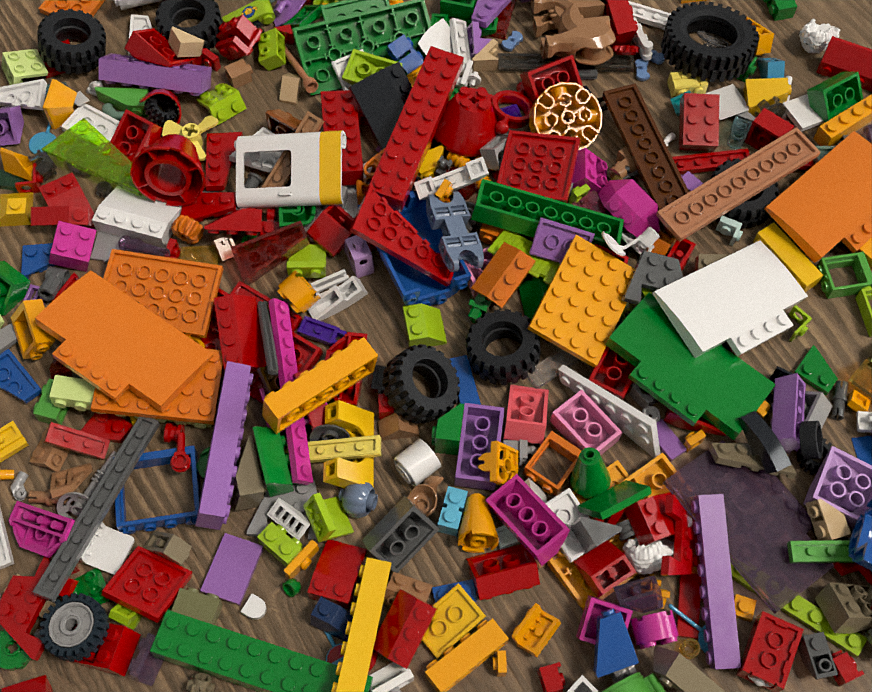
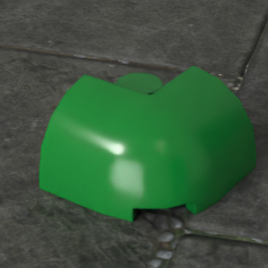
(293, 214)

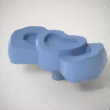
(512, 42)
(657, 58)
(641, 70)

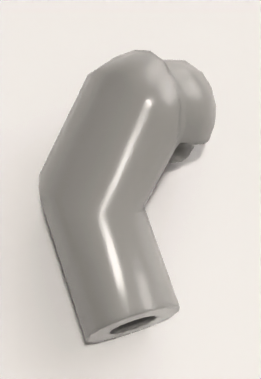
(17, 487)

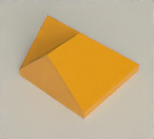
(58, 103)

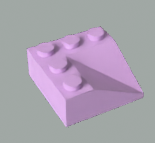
(843, 483)

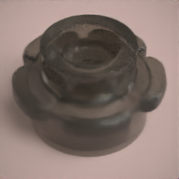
(101, 186)

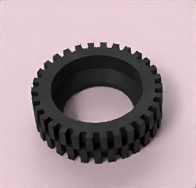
(704, 60)

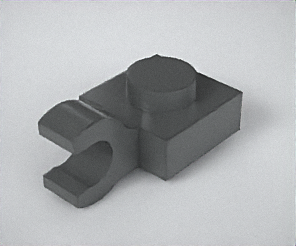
(443, 165)

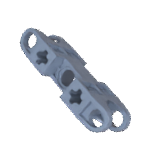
(456, 241)

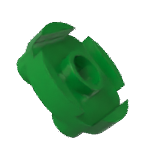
(14, 660)

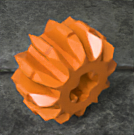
(187, 229)

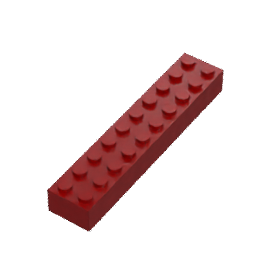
(416, 127)

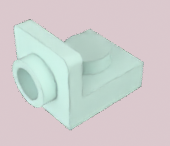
(730, 227)

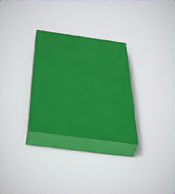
(614, 499)

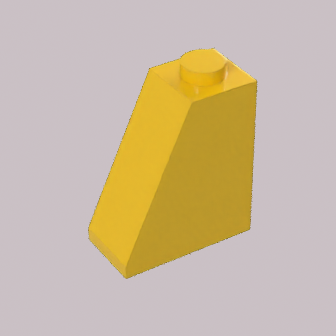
(758, 89)

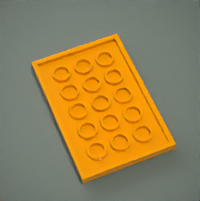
(583, 301)

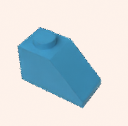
(771, 67)

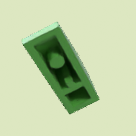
(123, 98)

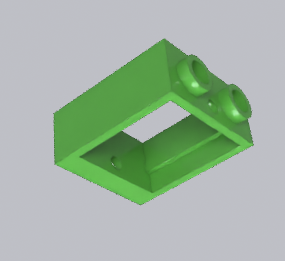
(860, 267)

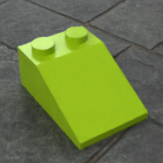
(363, 65)

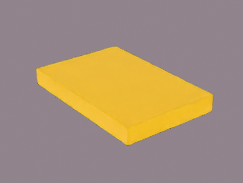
(452, 621)

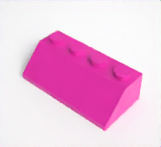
(528, 519)

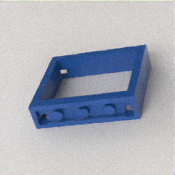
(152, 459)

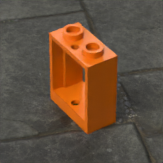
(561, 446)

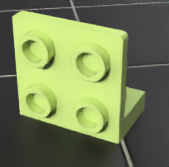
(22, 65)

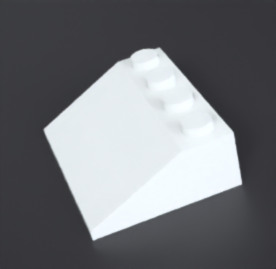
(136, 216)

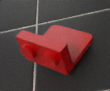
(234, 48)

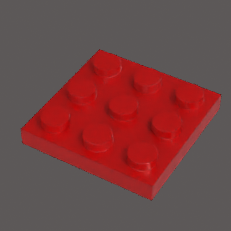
(147, 584)

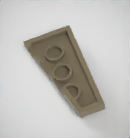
(741, 455)

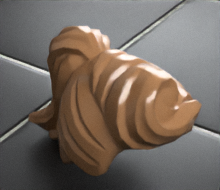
(426, 494)

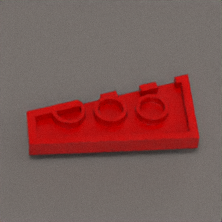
(217, 159)

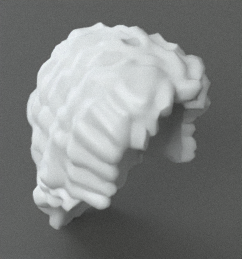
(816, 37)
(647, 558)

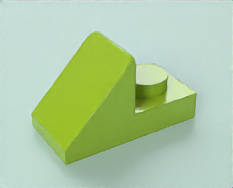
(125, 616)

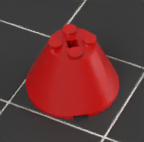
(467, 122)

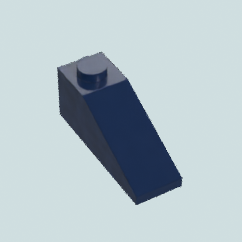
(331, 618)

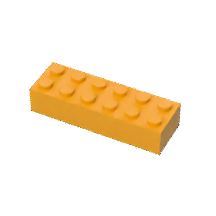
(319, 385)

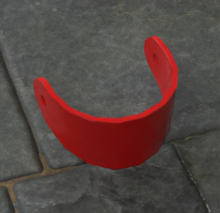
(168, 93)

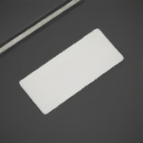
(80, 99)

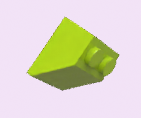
(423, 325)

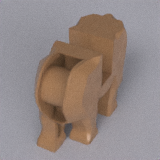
(580, 29)

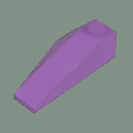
(11, 125)

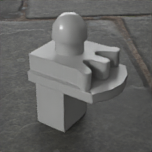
(523, 448)

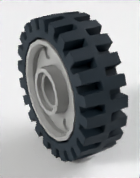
(76, 643)

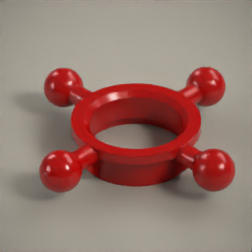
(504, 120)

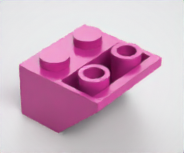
(590, 171)

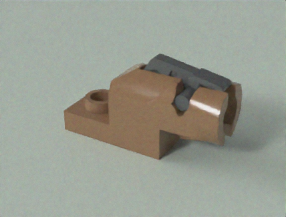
(625, 166)

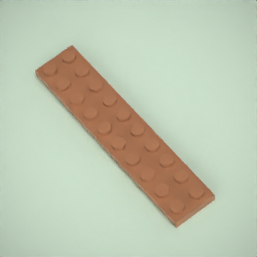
(737, 184)

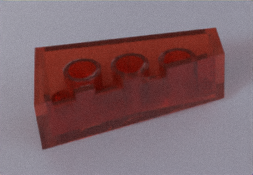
(268, 251)

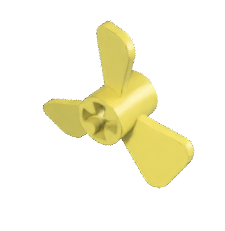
(192, 132)

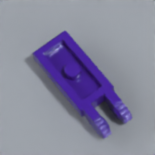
(319, 331)

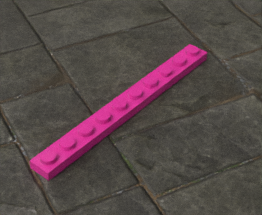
(287, 365)

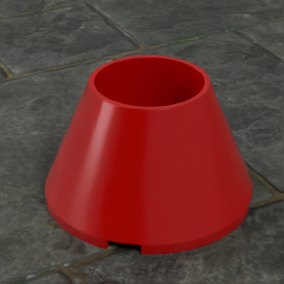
(169, 171)

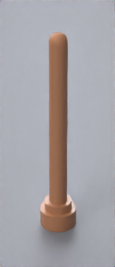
(309, 83)

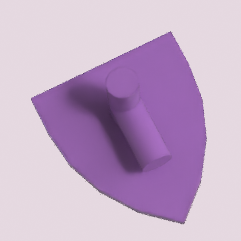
(285, 10)

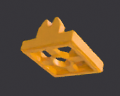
(493, 463)

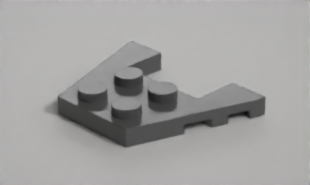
(652, 273)

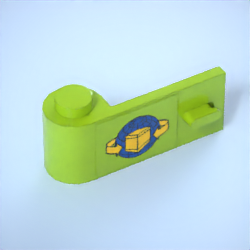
(256, 10)

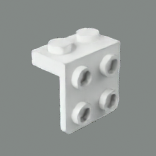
(107, 549)

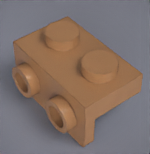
(48, 455)
(413, 586)

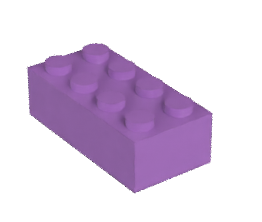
(479, 427)

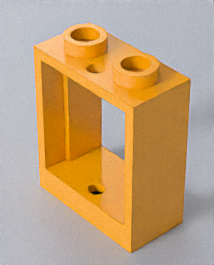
(31, 338)

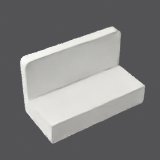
(391, 678)

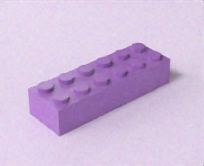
(131, 71)

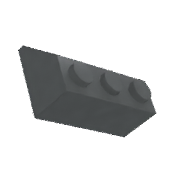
(400, 534)

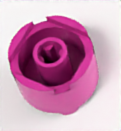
(654, 628)

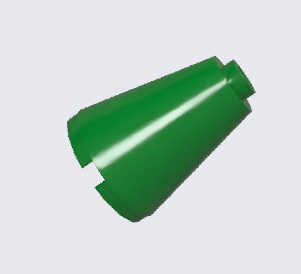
(590, 474)

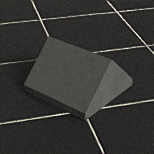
(593, 532)

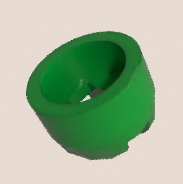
(291, 587)

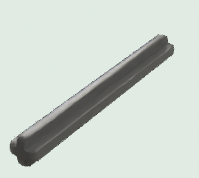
(267, 338)

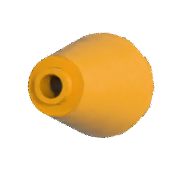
(477, 526)

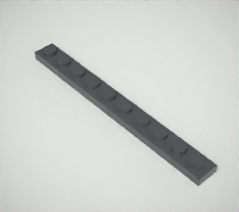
(96, 509)

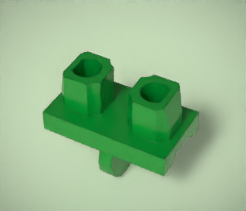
(478, 308)

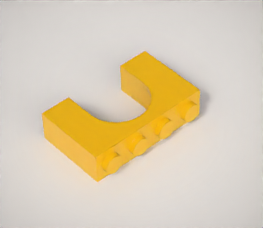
(357, 423)

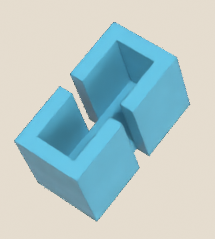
(452, 511)

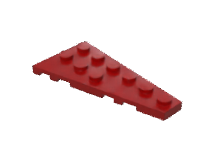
(395, 235)

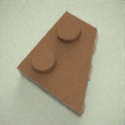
(69, 479)

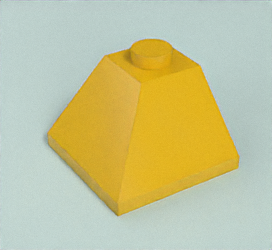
(16, 209)

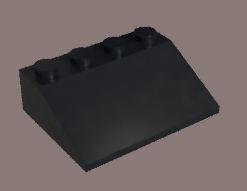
(382, 100)

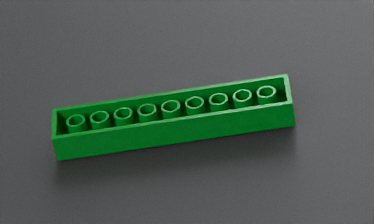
(241, 658)

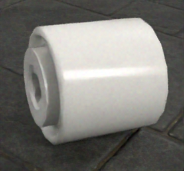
(416, 462)

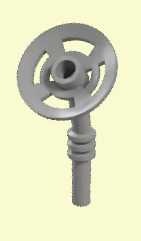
(80, 502)

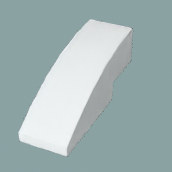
(338, 298)

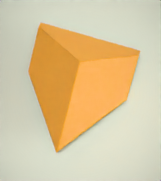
(17, 164)

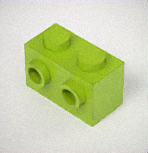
(272, 49)
(279, 544)

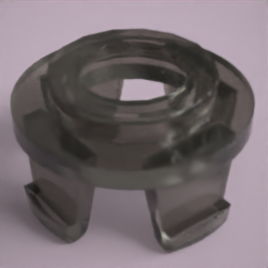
(777, 108)
(44, 164)

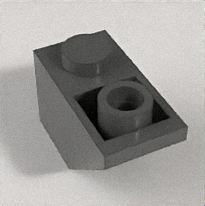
(817, 655)

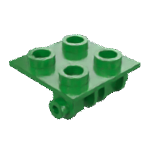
(92, 585)

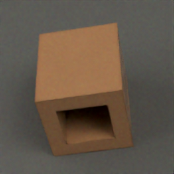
(238, 73)

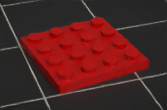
(539, 163)

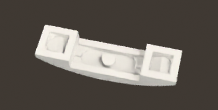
(460, 178)

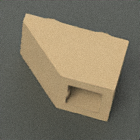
(827, 520)

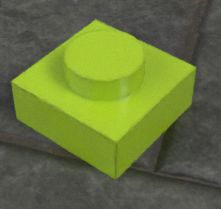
(578, 193)

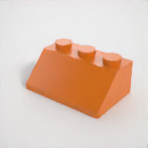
(503, 275)

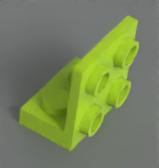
(327, 517)

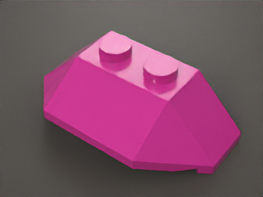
(630, 202)
(39, 529)

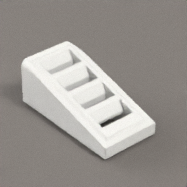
(292, 513)

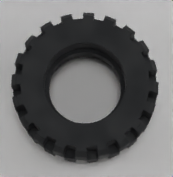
(176, 11)
(71, 25)
(753, 211)
(502, 368)
(403, 392)

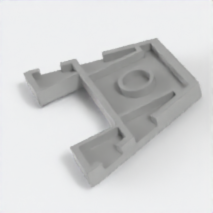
(295, 499)

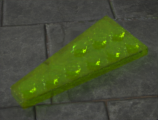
(94, 154)

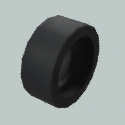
(811, 439)

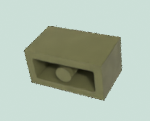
(198, 606)

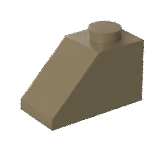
(168, 547)

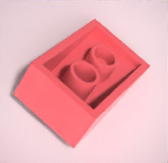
(526, 414)

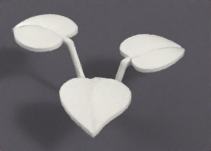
(643, 241)

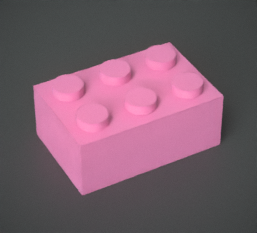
(585, 424)

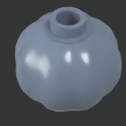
(358, 499)

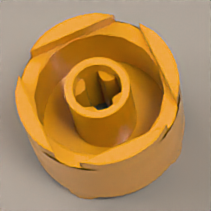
(298, 292)

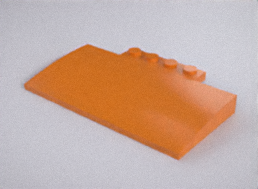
(830, 201)
(120, 343)

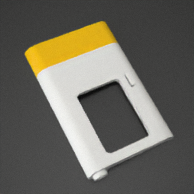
(314, 169)

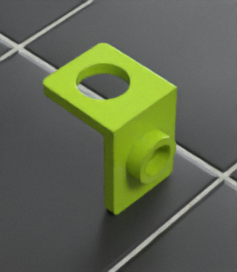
(803, 322)

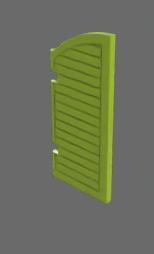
(542, 267)

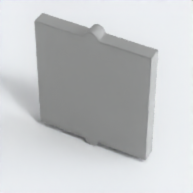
(103, 246)

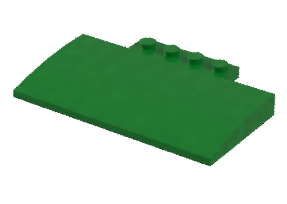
(356, 26)
(708, 386)

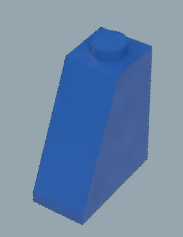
(612, 644)

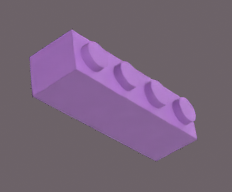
(788, 410)

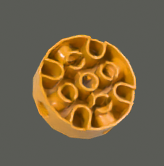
(573, 104)

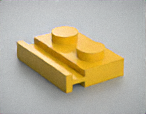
(11, 441)

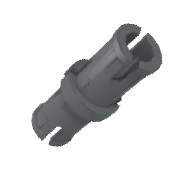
(839, 400)

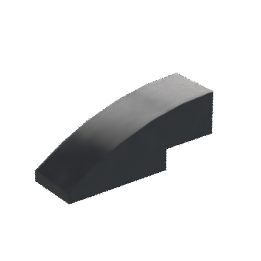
(764, 443)

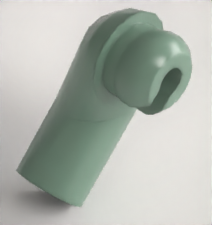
(109, 110)

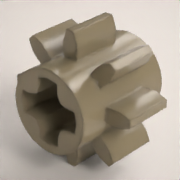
(200, 683)

